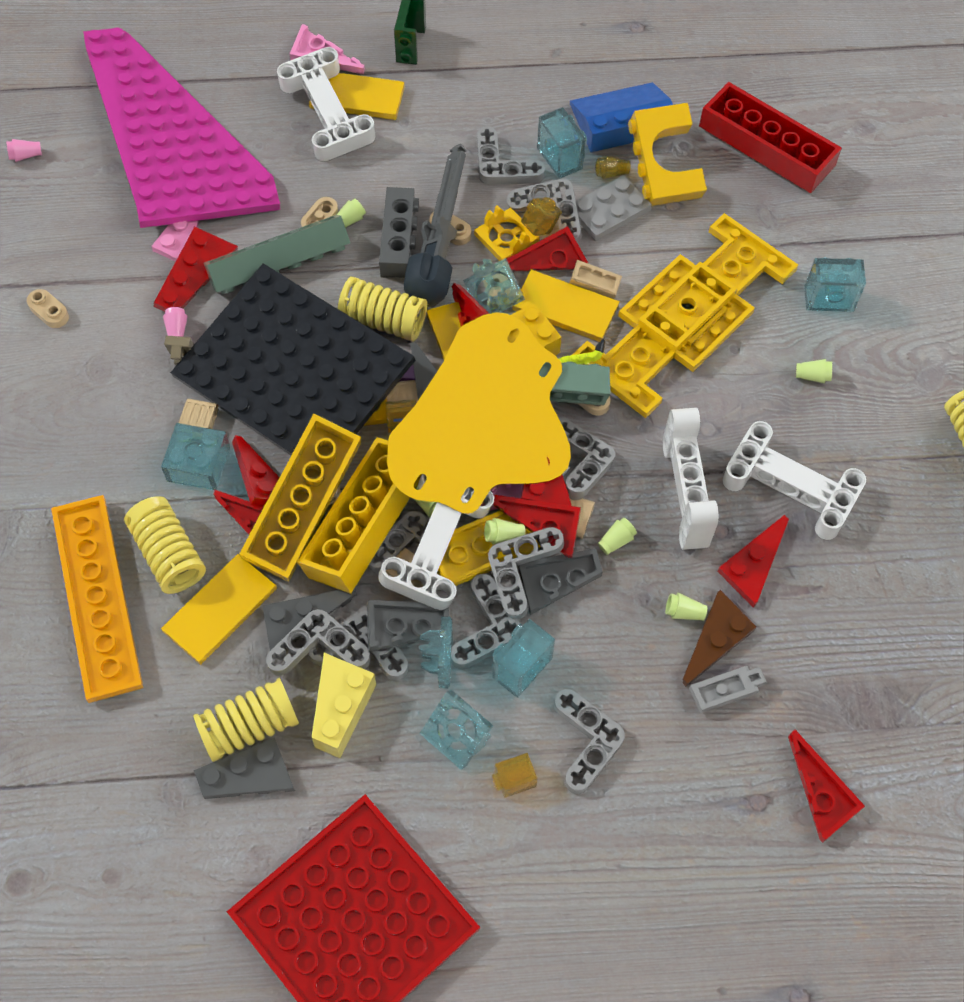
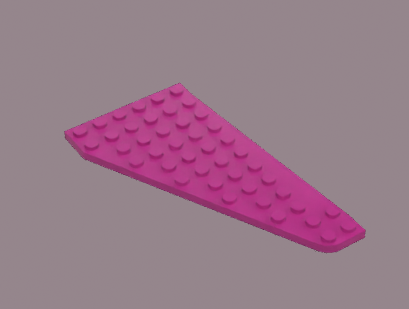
(170, 146)

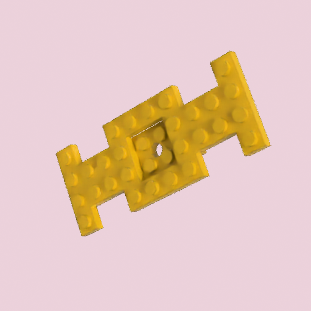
(665, 328)

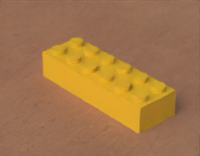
(300, 497)
(355, 523)

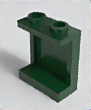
(409, 22)

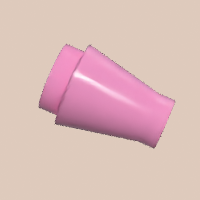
(22, 149)
(175, 321)

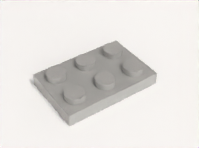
(611, 207)

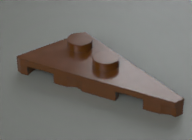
(722, 632)

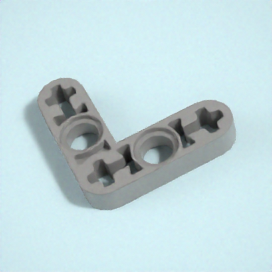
(495, 166)
(553, 192)
(590, 459)
(402, 530)
(509, 567)
(497, 623)
(320, 634)
(385, 664)
(598, 742)

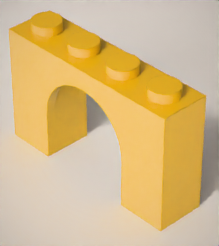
(660, 184)

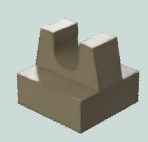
(178, 347)

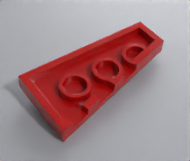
(189, 269)

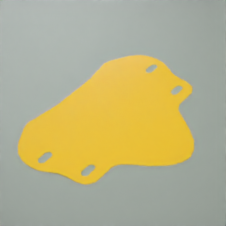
(482, 419)

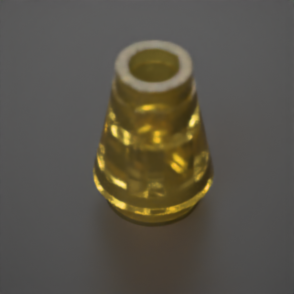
(611, 167)

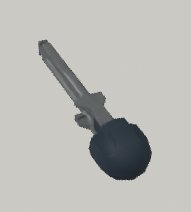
(429, 271)

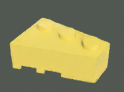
(340, 703)

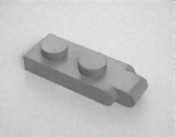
(727, 688)

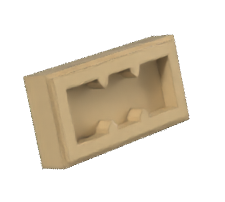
(595, 279)

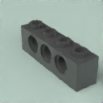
(398, 231)

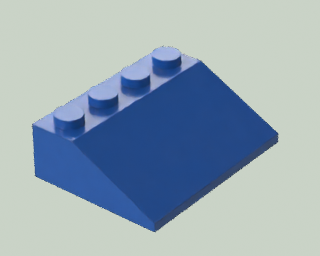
(607, 114)

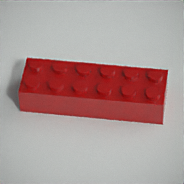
(770, 137)

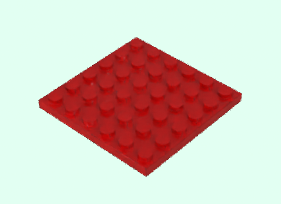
(354, 914)

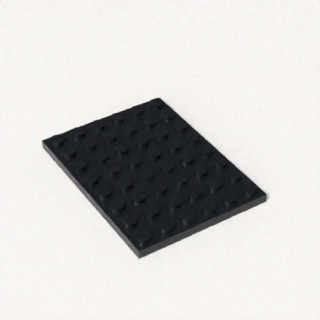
(289, 356)

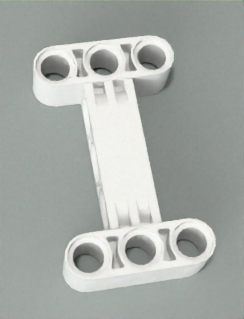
(339, 132)
(794, 480)
(698, 517)
(429, 556)

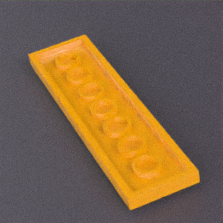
(96, 599)

